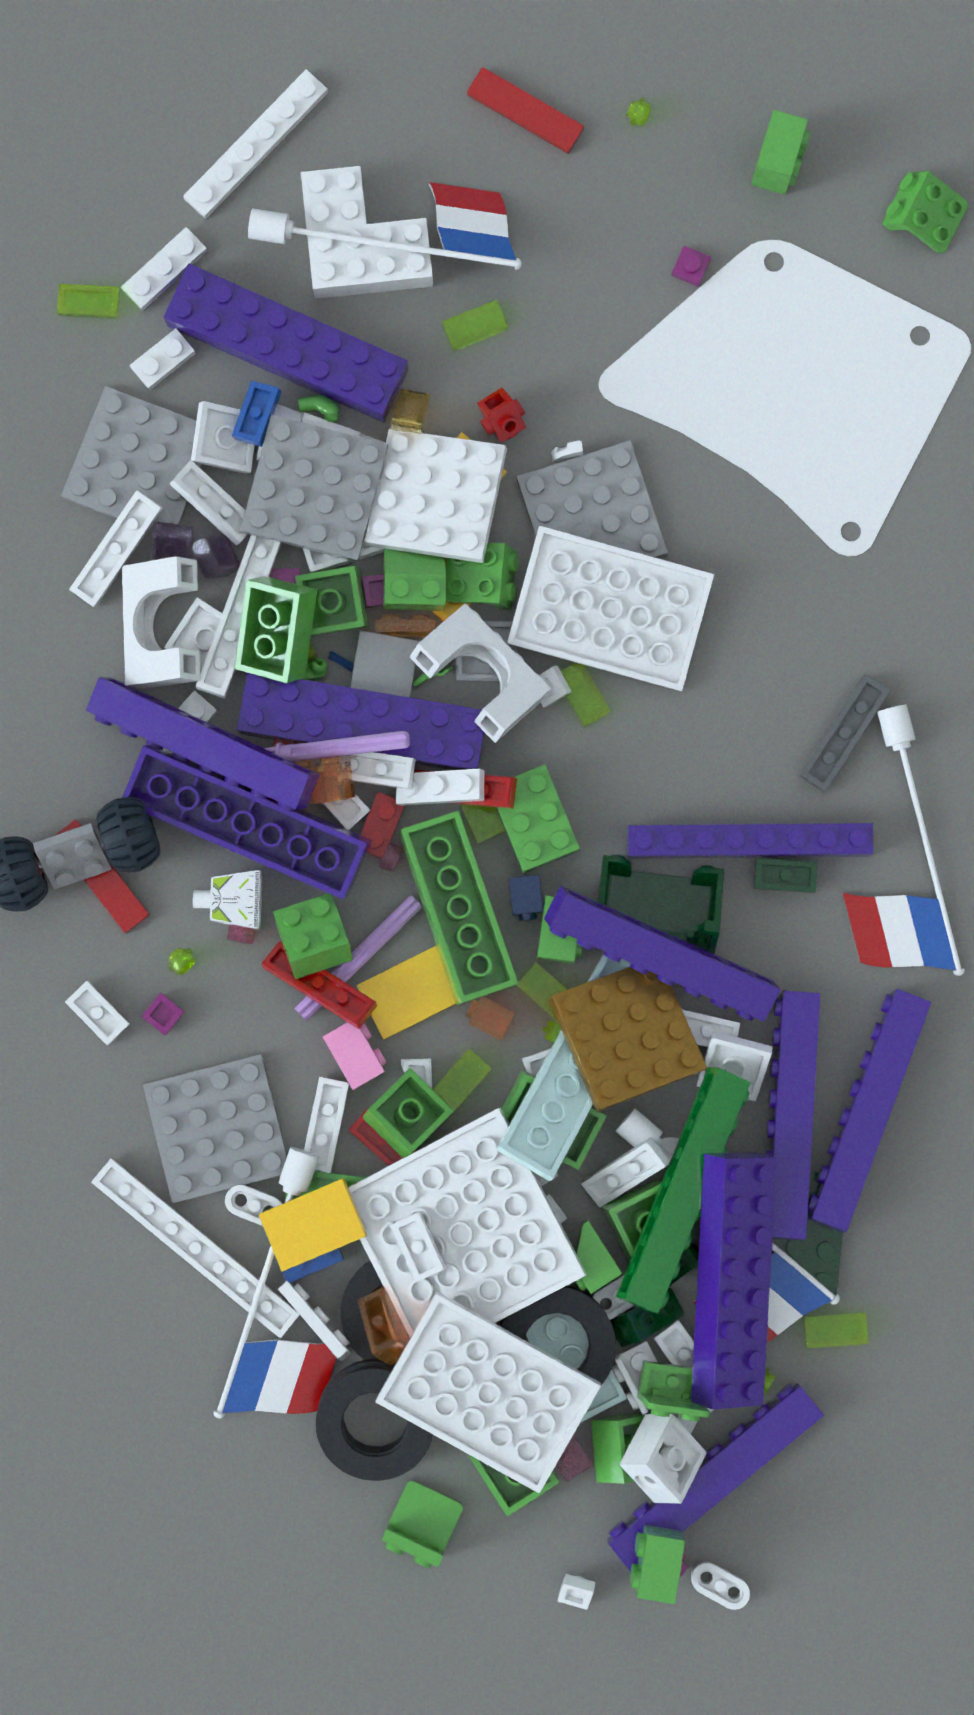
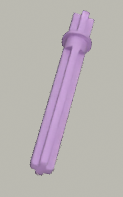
(342, 746)
(367, 949)

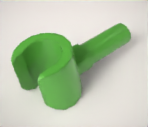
(421, 679)

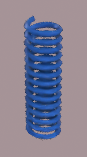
(349, 664)

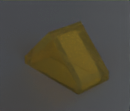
(410, 411)

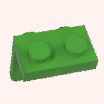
(926, 210)
(486, 581)
(668, 1390)
(422, 1524)

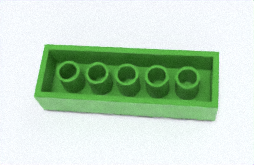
(457, 907)

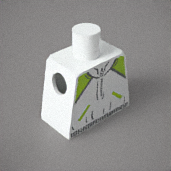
(233, 899)

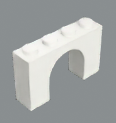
(143, 591)
(469, 635)

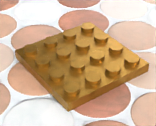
(626, 1035)

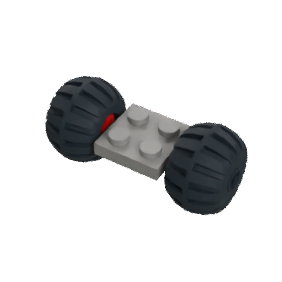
(77, 854)

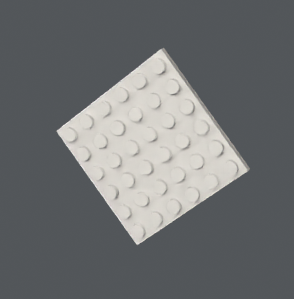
(486, 1221)

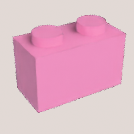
(355, 1054)

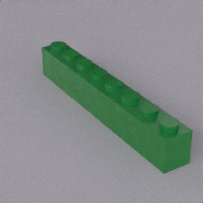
(680, 1193)

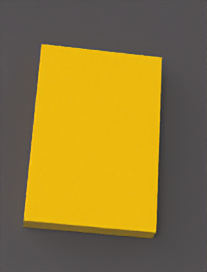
(409, 992)
(313, 1224)

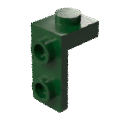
(638, 1323)

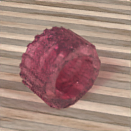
(391, 857)
(241, 934)

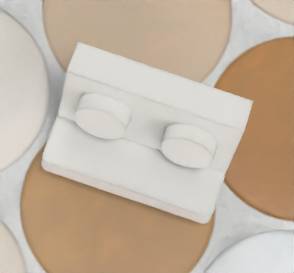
(629, 1370)

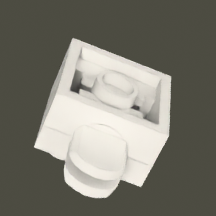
(664, 1457)

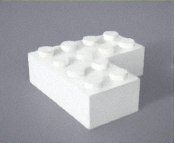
(346, 268)

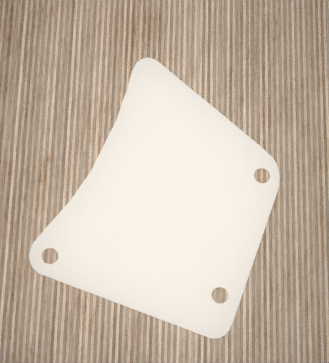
(798, 383)

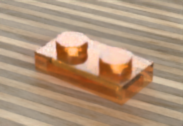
(394, 626)

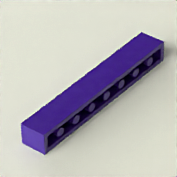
(203, 743)
(750, 840)
(662, 954)
(793, 1109)
(869, 1110)
(724, 1468)

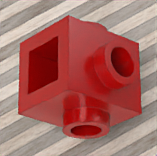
(501, 415)

